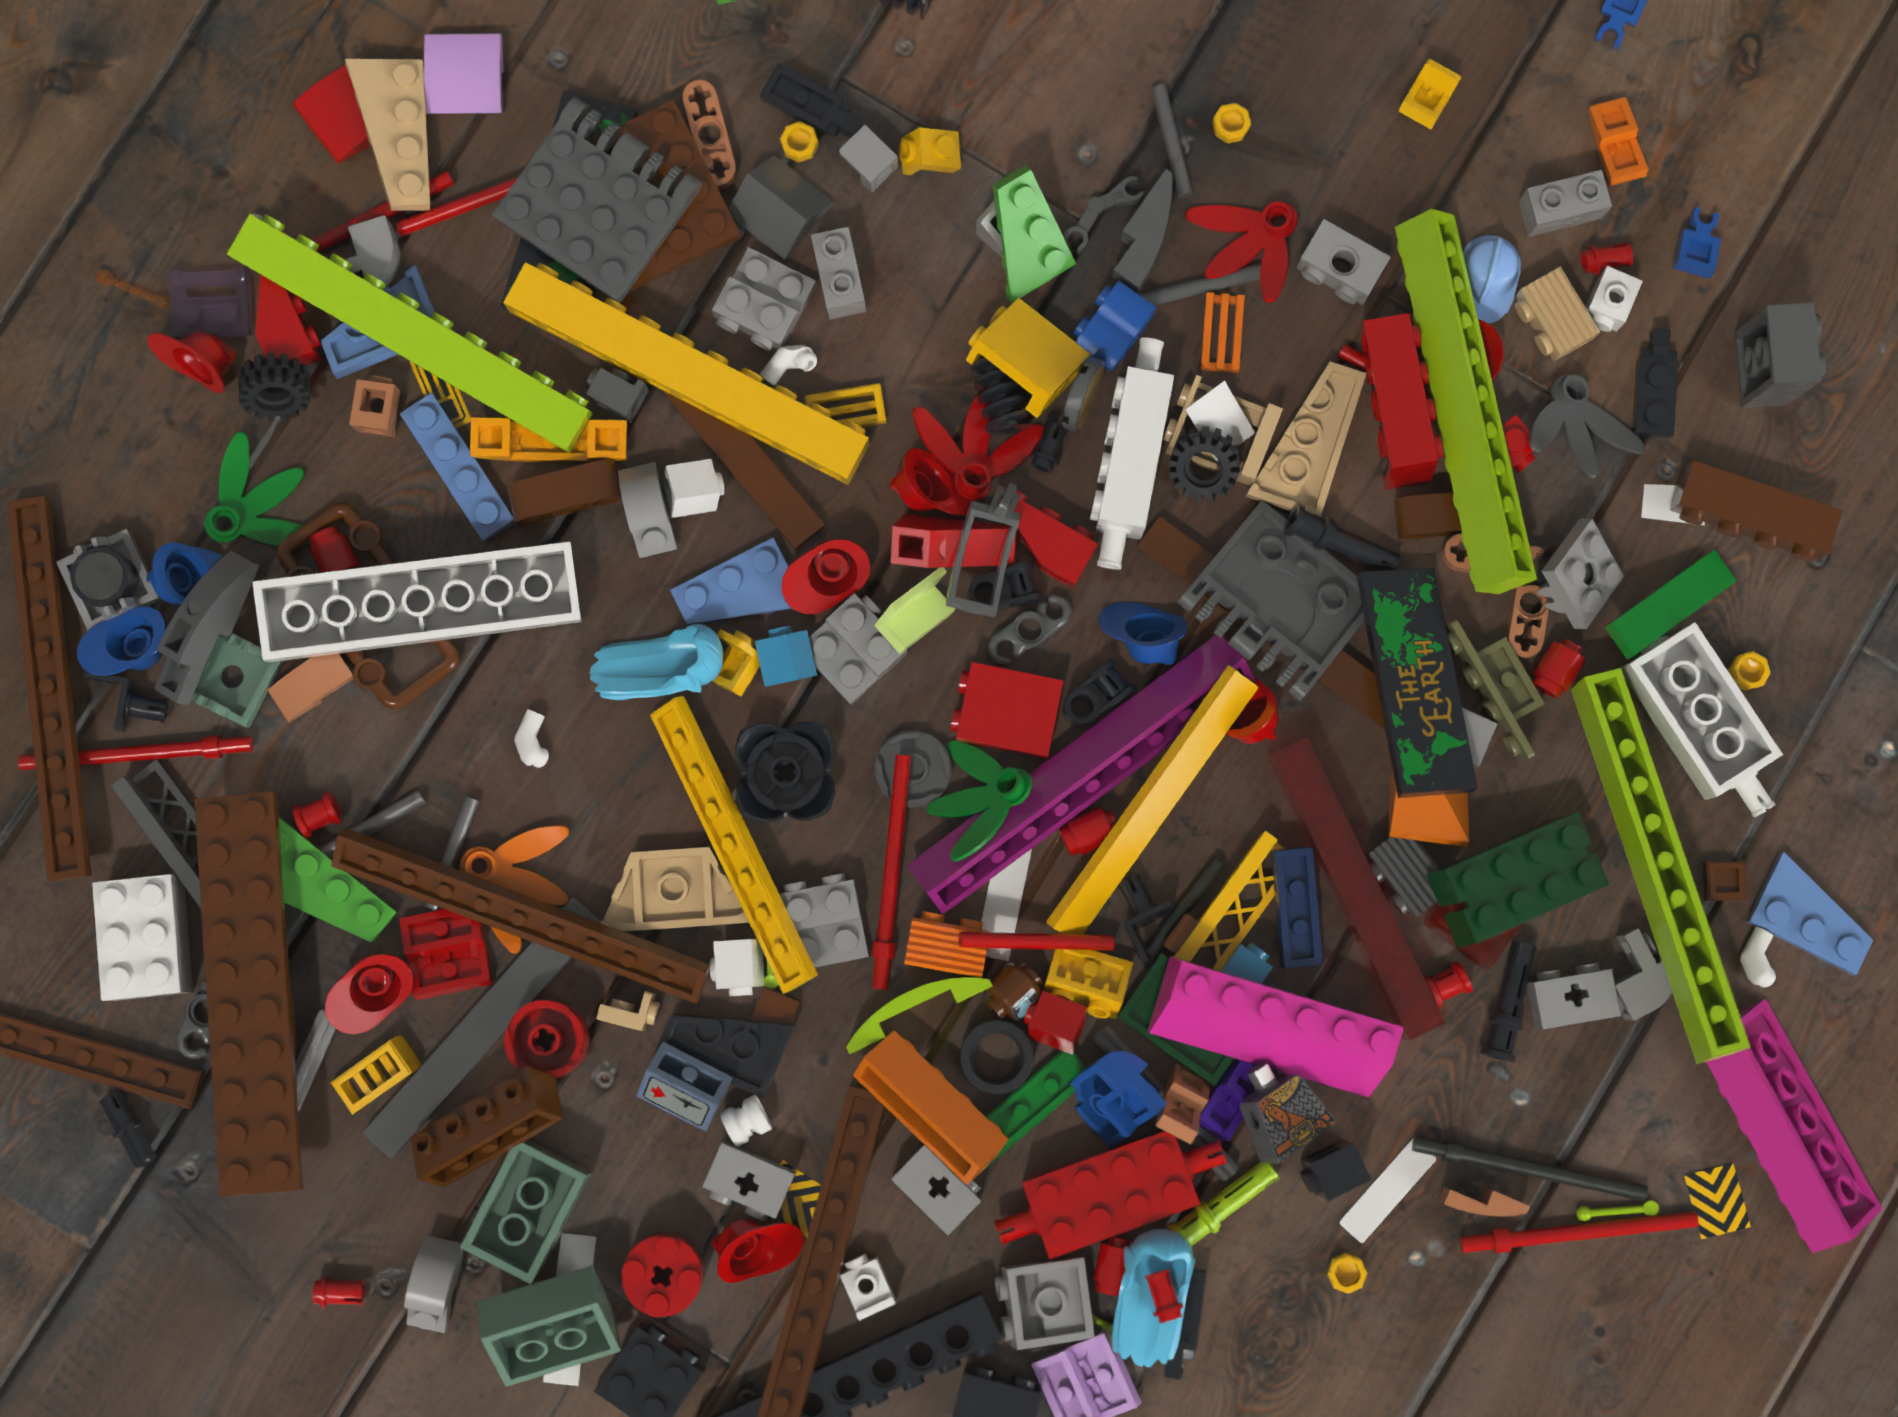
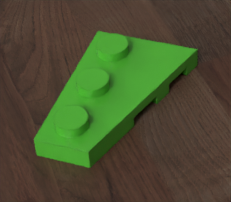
(1029, 235)

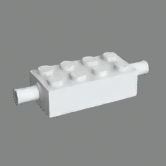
(1134, 454)
(1703, 716)

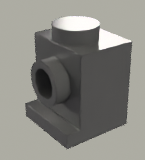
(616, 393)

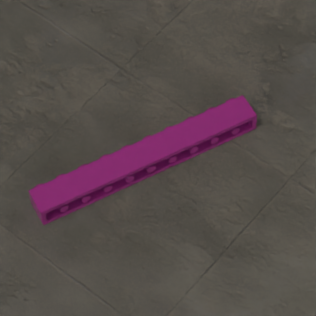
(1081, 773)

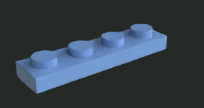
(457, 468)

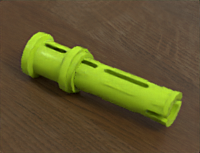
(1208, 1215)

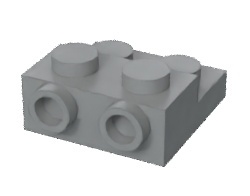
(763, 300)
(852, 650)
(827, 919)
(1045, 1303)

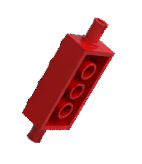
(1110, 1192)

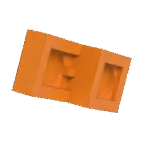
(1616, 141)

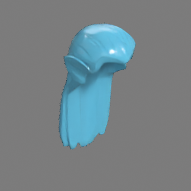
(658, 665)
(1134, 1326)

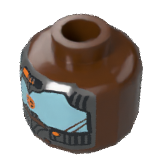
(1013, 991)

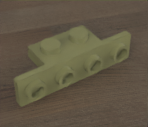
(1502, 683)

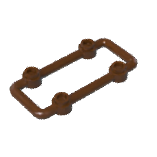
(368, 539)

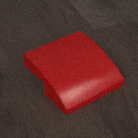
(334, 115)
(445, 953)

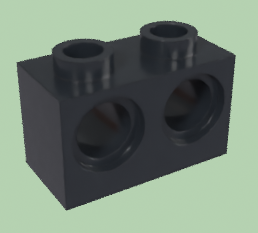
(1334, 1170)

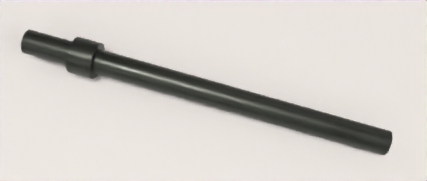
(1454, 1152)

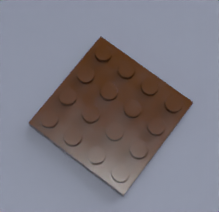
(707, 220)

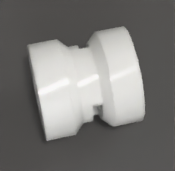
(744, 1121)

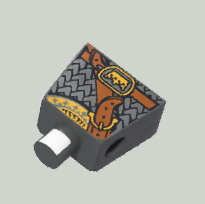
(1282, 1114)

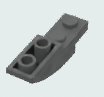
(206, 611)

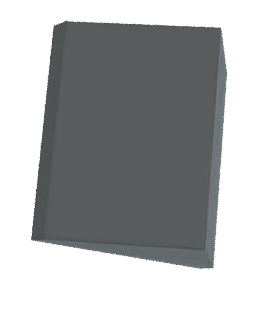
(778, 206)

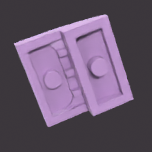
(463, 73)
(1087, 1379)

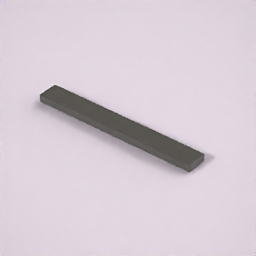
(468, 1044)

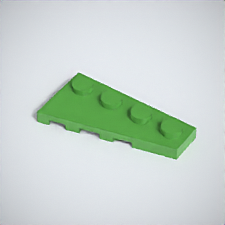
(327, 891)

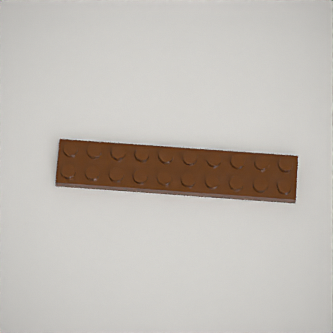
(248, 994)

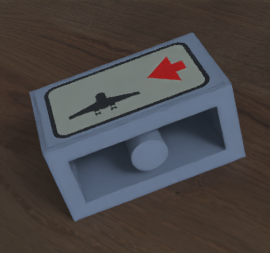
(684, 1086)

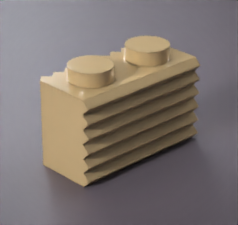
(1555, 315)

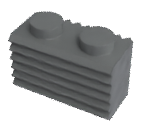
(1404, 869)

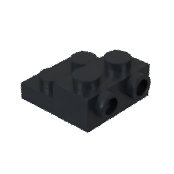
(650, 1375)

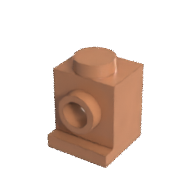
(368, 393)

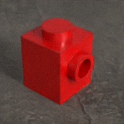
(1517, 443)
(1056, 1022)

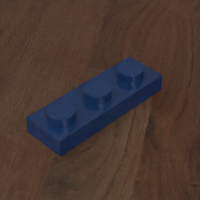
(1296, 907)

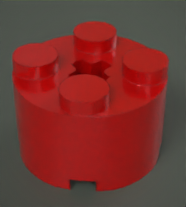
(557, 1017)
(656, 1296)

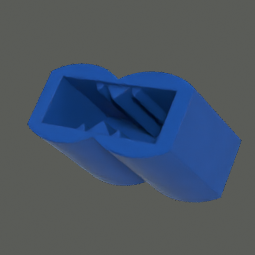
(1115, 325)

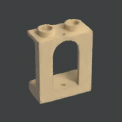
(1260, 417)

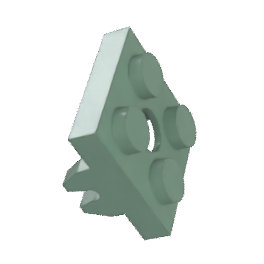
(244, 701)

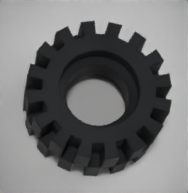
(274, 386)
(1205, 442)

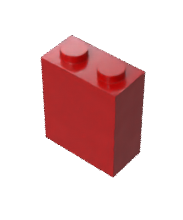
(1007, 710)

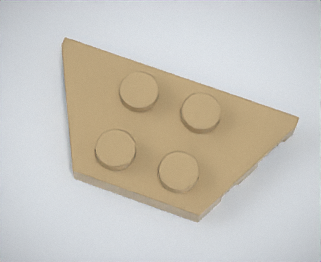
(673, 892)

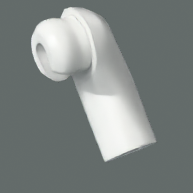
(788, 358)
(527, 742)
(1754, 959)

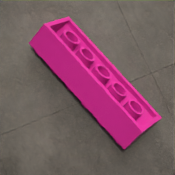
(1274, 1026)
(1794, 1134)

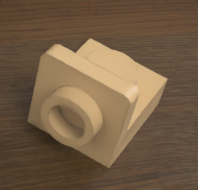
(622, 1013)

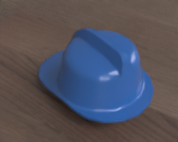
(178, 569)
(1146, 631)
(123, 642)

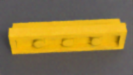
(1225, 897)

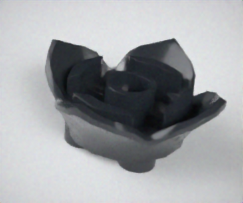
(765, 747)

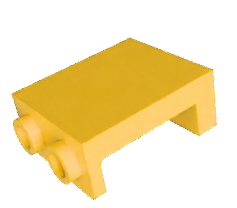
(1029, 353)

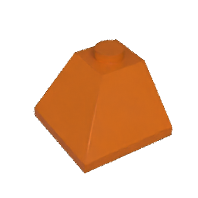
(1429, 818)

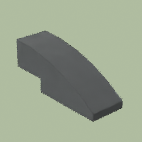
(1145, 235)

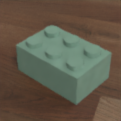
(526, 1210)
(548, 1326)

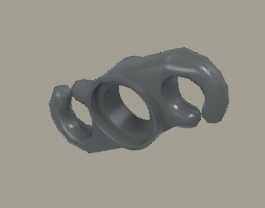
(1011, 634)
(192, 1024)

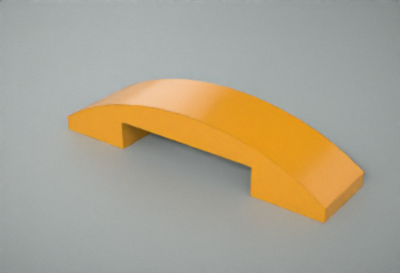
(512, 442)

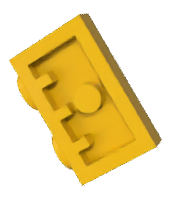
(1089, 980)

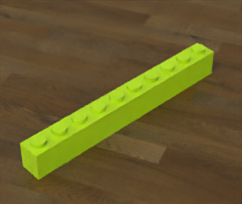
(411, 333)
(1465, 403)
(1659, 867)

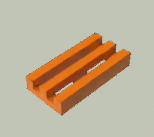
(1224, 301)

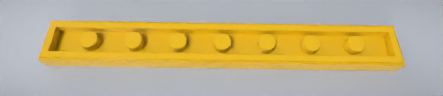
(1153, 803)
(733, 844)

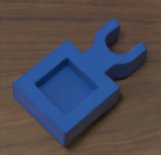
(1620, 13)
(1696, 249)

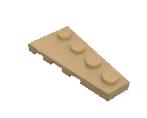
(395, 121)
(1311, 447)

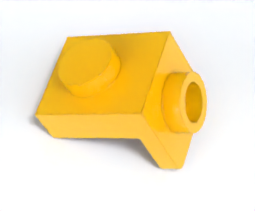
(1429, 93)
(930, 151)
(739, 662)

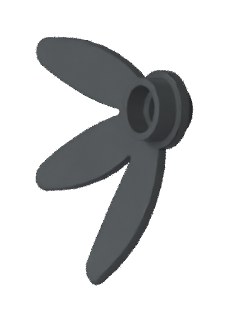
(1576, 413)

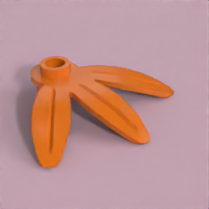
(501, 872)

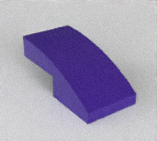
(1223, 1109)

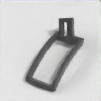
(993, 512)

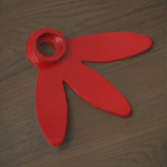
(1244, 249)
(973, 462)

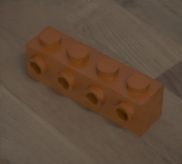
(1756, 511)
(486, 1127)

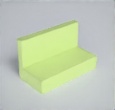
(914, 613)

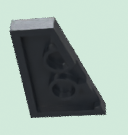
(736, 1047)

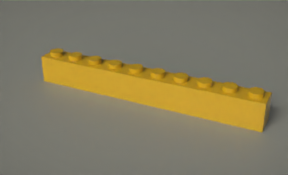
(687, 373)

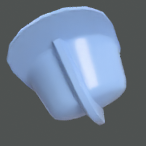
(1493, 275)

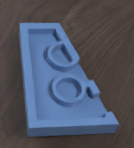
(352, 350)
(735, 588)
(1807, 918)

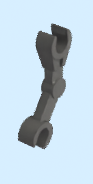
(1097, 205)

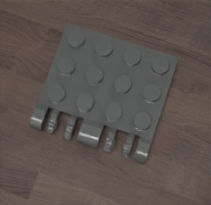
(593, 206)
(1284, 596)

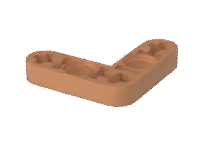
(719, 151)
(1514, 630)

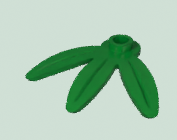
(244, 511)
(1004, 789)

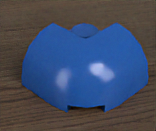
(1115, 1096)

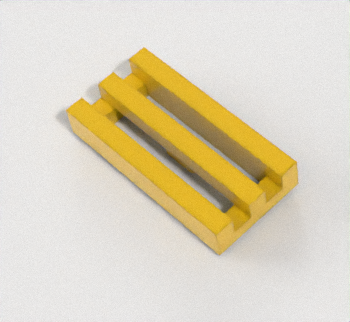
(863, 421)

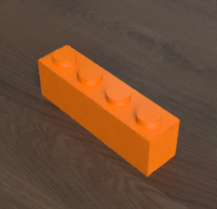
(930, 1107)

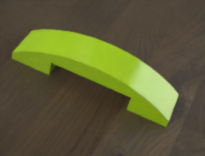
(872, 1030)

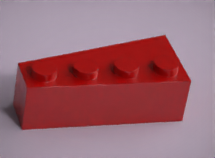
(1400, 400)

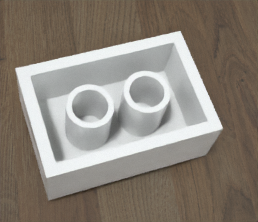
(142, 937)

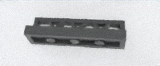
(155, 825)

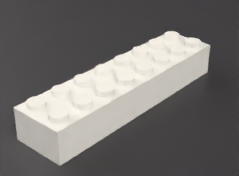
(416, 602)

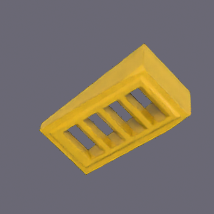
(398, 1061)

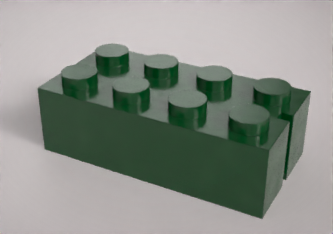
(1518, 879)

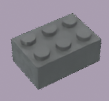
(1779, 355)

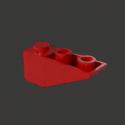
(282, 326)
(934, 542)
(1052, 545)

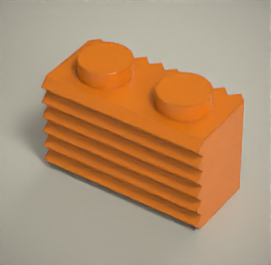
(936, 946)

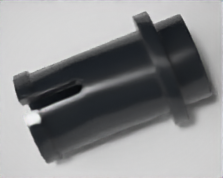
(1048, 448)

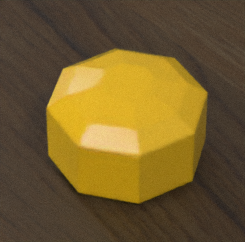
(1231, 123)
(799, 141)
(1749, 670)
(1346, 1273)

